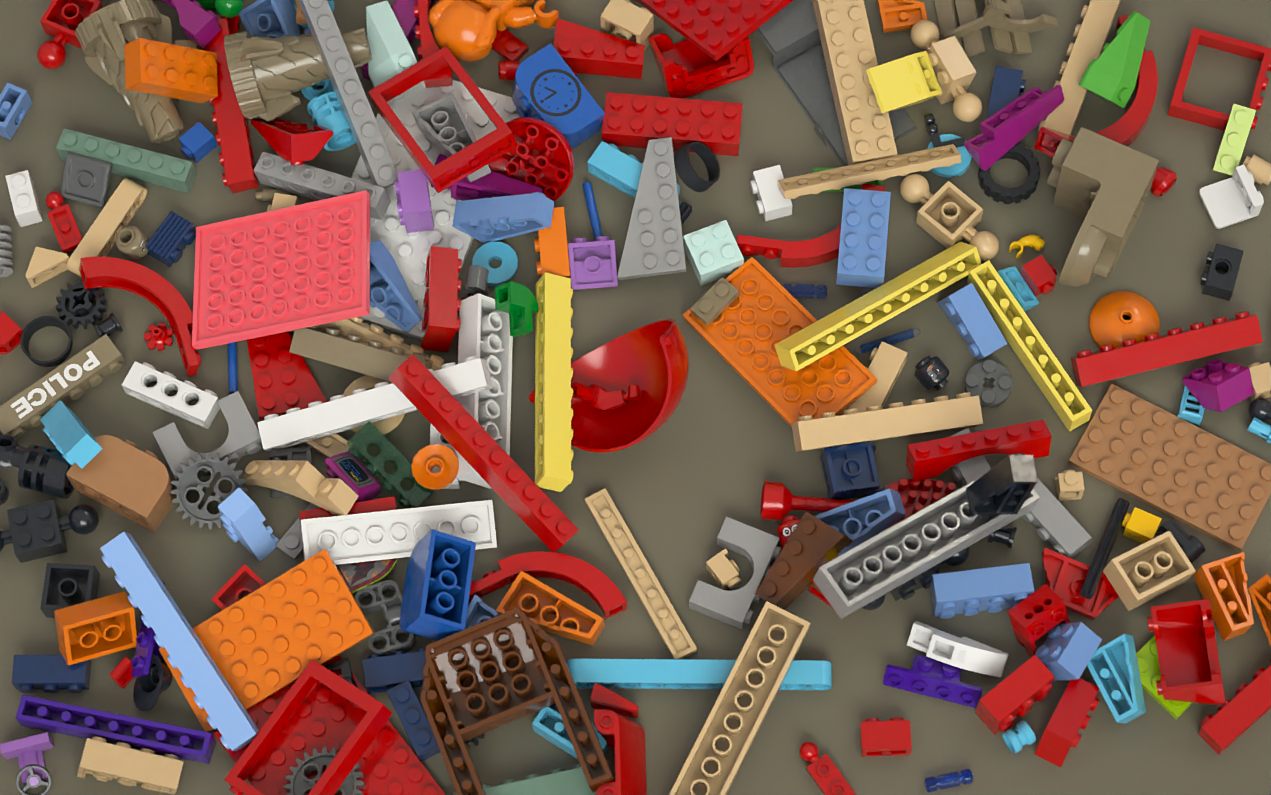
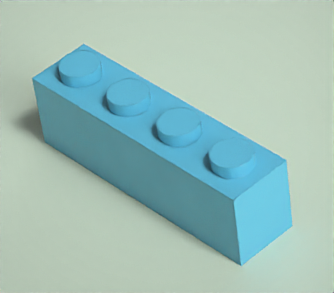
(617, 168)
(70, 435)

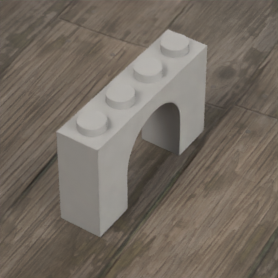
(241, 439)
(736, 605)

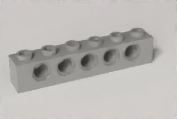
(316, 182)

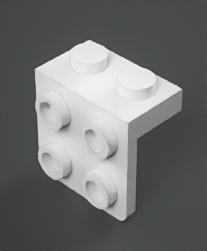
(1232, 199)

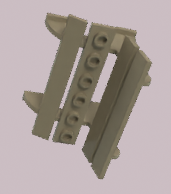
(994, 15)

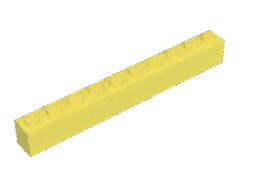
(877, 306)
(553, 383)

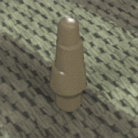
(268, 194)

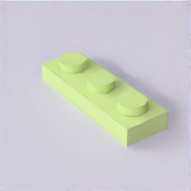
(1234, 139)

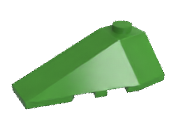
(1117, 68)

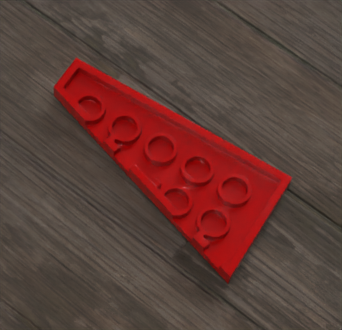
(280, 377)

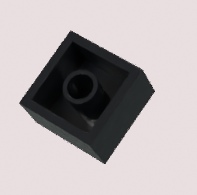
(68, 586)

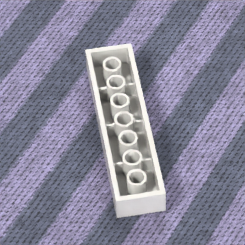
(487, 335)

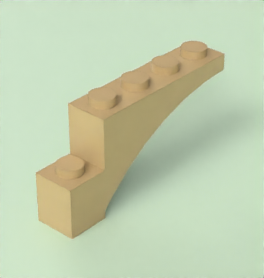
(302, 481)

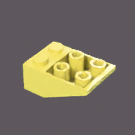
(904, 82)

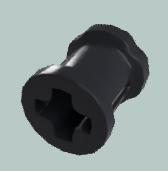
(108, 326)
(1003, 535)

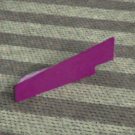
(1011, 124)

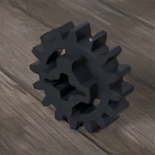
(81, 305)

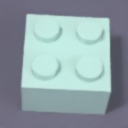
(713, 252)

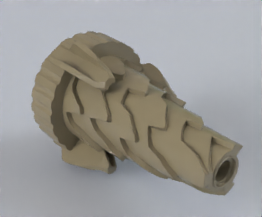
(103, 43)
(273, 69)

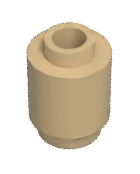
(1259, 168)

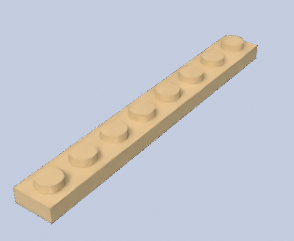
(869, 171)
(640, 575)

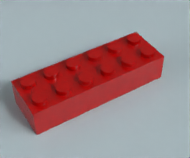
(636, 119)

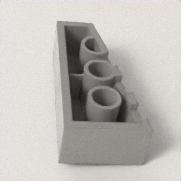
(447, 129)

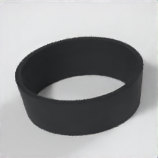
(686, 171)
(37, 324)

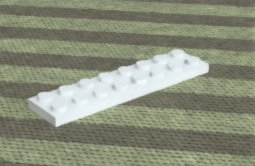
(396, 532)

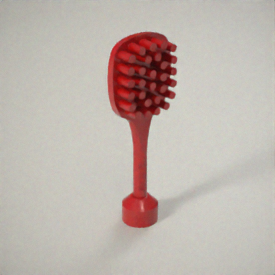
(915, 496)

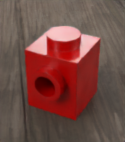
(1039, 275)

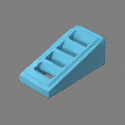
(1190, 416)

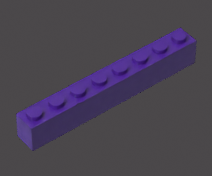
(115, 728)

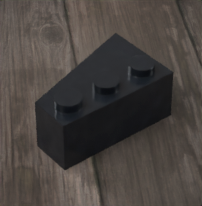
(1003, 487)

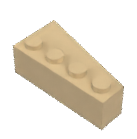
(130, 765)

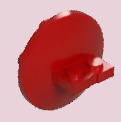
(540, 157)

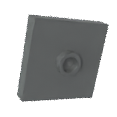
(86, 179)

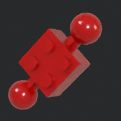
(61, 22)

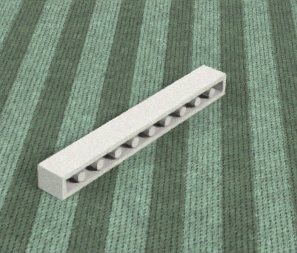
(364, 406)

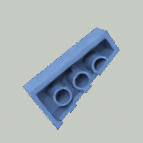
(865, 517)

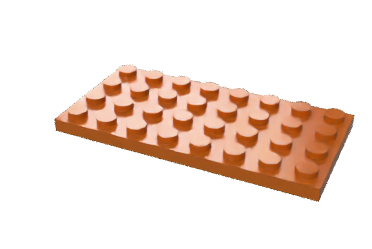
(746, 341)
(278, 630)

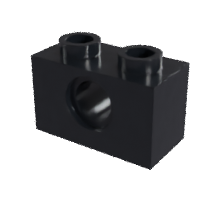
(1218, 284)

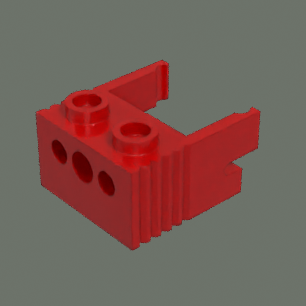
(1037, 616)

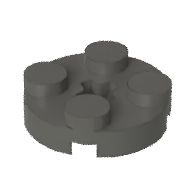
(988, 371)

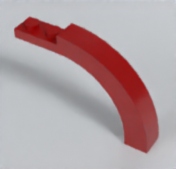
(1135, 119)
(797, 253)
(154, 288)
(558, 567)

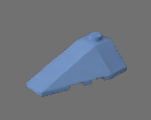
(270, 19)
(389, 289)

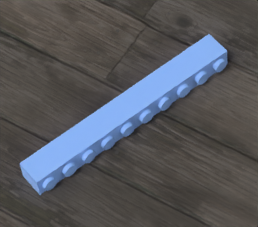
(180, 641)

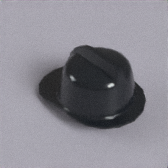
(150, 686)

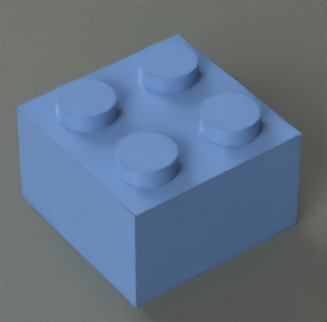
(1068, 650)

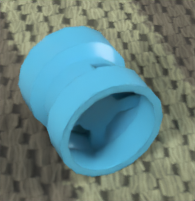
(1018, 737)

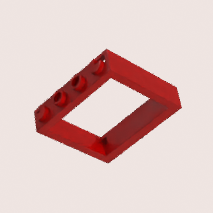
(1231, 45)

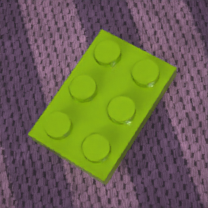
(1150, 673)

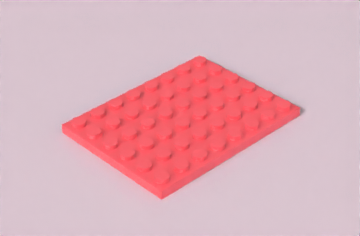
(282, 270)

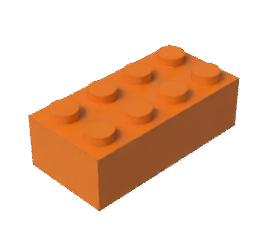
(170, 70)

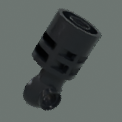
(39, 467)

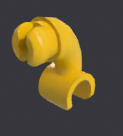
(1029, 240)

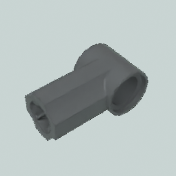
(477, 281)

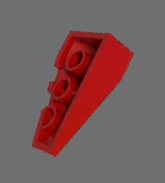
(293, 140)

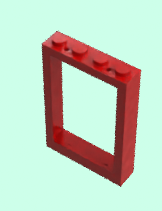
(466, 160)
(349, 754)

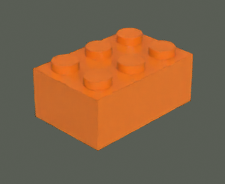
(96, 628)

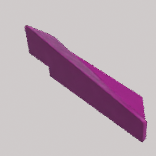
(488, 186)

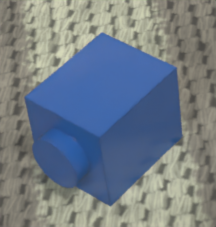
(197, 142)

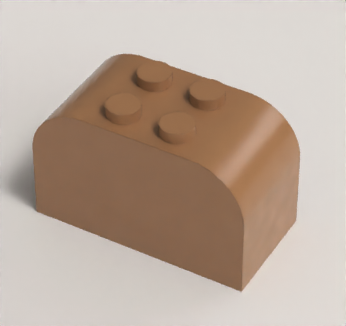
(126, 482)

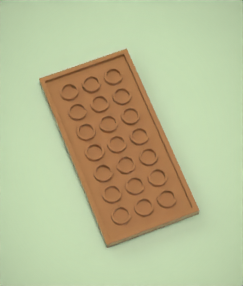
(1174, 467)

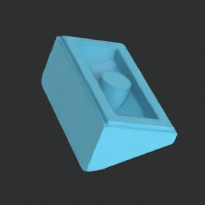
(1018, 288)

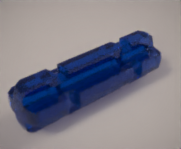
(806, 290)
(948, 780)

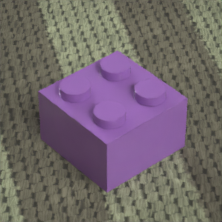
(414, 201)

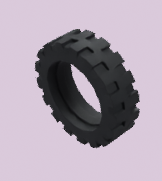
(1014, 194)

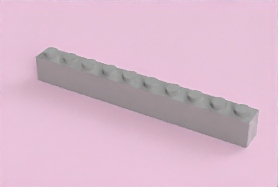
(349, 92)

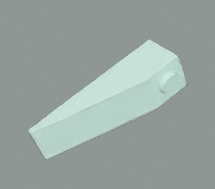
(387, 43)

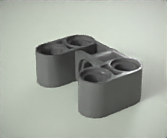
(391, 610)

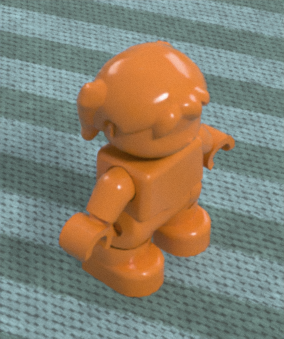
(472, 25)

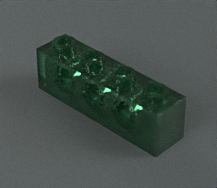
(371, 436)

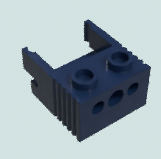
(850, 471)

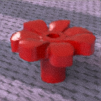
(158, 337)

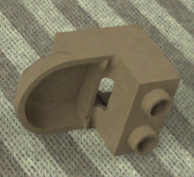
(1107, 189)

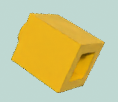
(1140, 525)

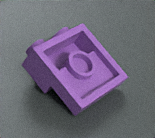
(592, 263)

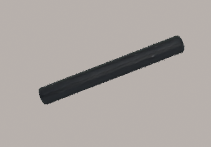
(1104, 548)

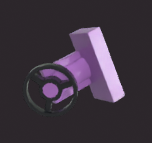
(30, 760)

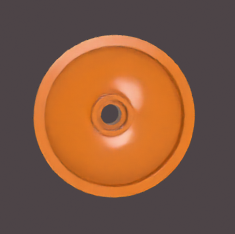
(1109, 326)

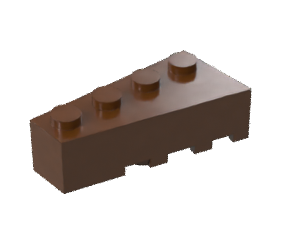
(807, 549)

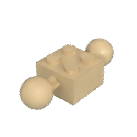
(951, 69)
(949, 215)

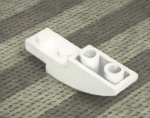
(957, 651)

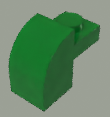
(520, 305)

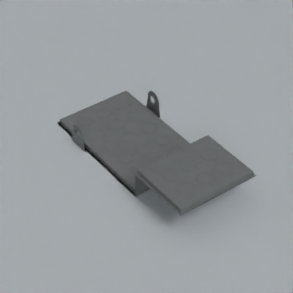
(801, 65)

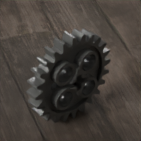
(189, 480)
(302, 786)

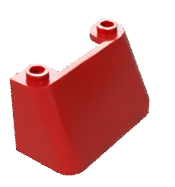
(691, 71)
(1187, 652)
(630, 753)

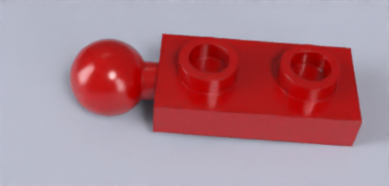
(63, 222)
(824, 771)

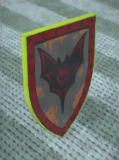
(365, 573)

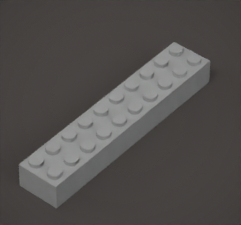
(907, 550)

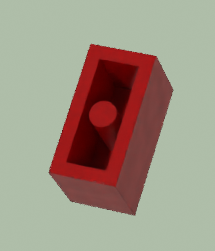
(885, 737)

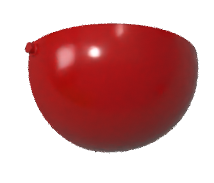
(646, 357)

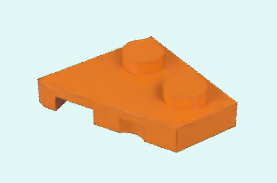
(900, 14)

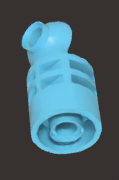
(328, 113)

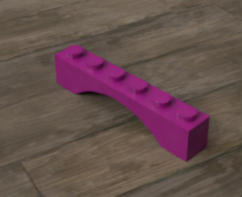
(195, 22)

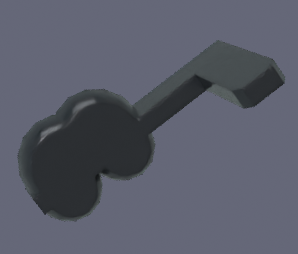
(932, 131)
(344, 666)

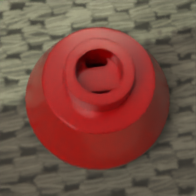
(1163, 181)

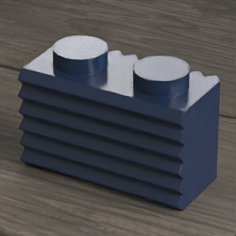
(171, 239)

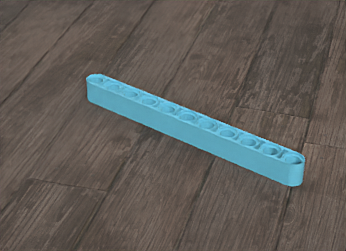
(686, 674)

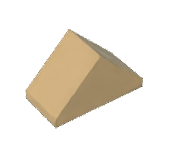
(45, 265)

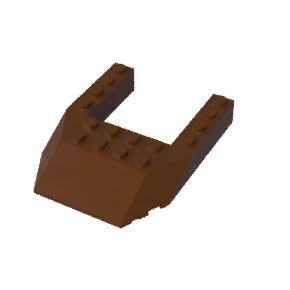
(494, 678)

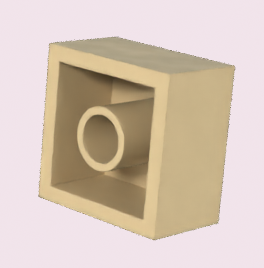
(627, 22)

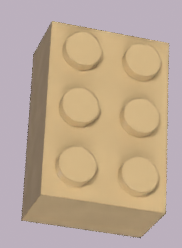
(1149, 570)

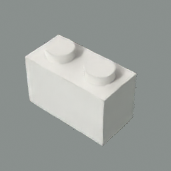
(24, 198)
(770, 199)

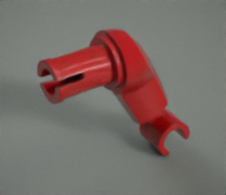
(602, 399)

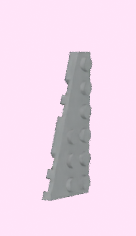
(655, 228)

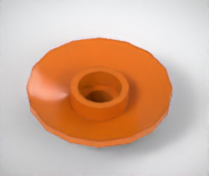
(431, 457)

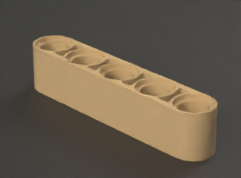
(109, 223)

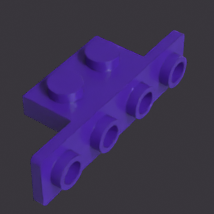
(145, 647)
(933, 680)

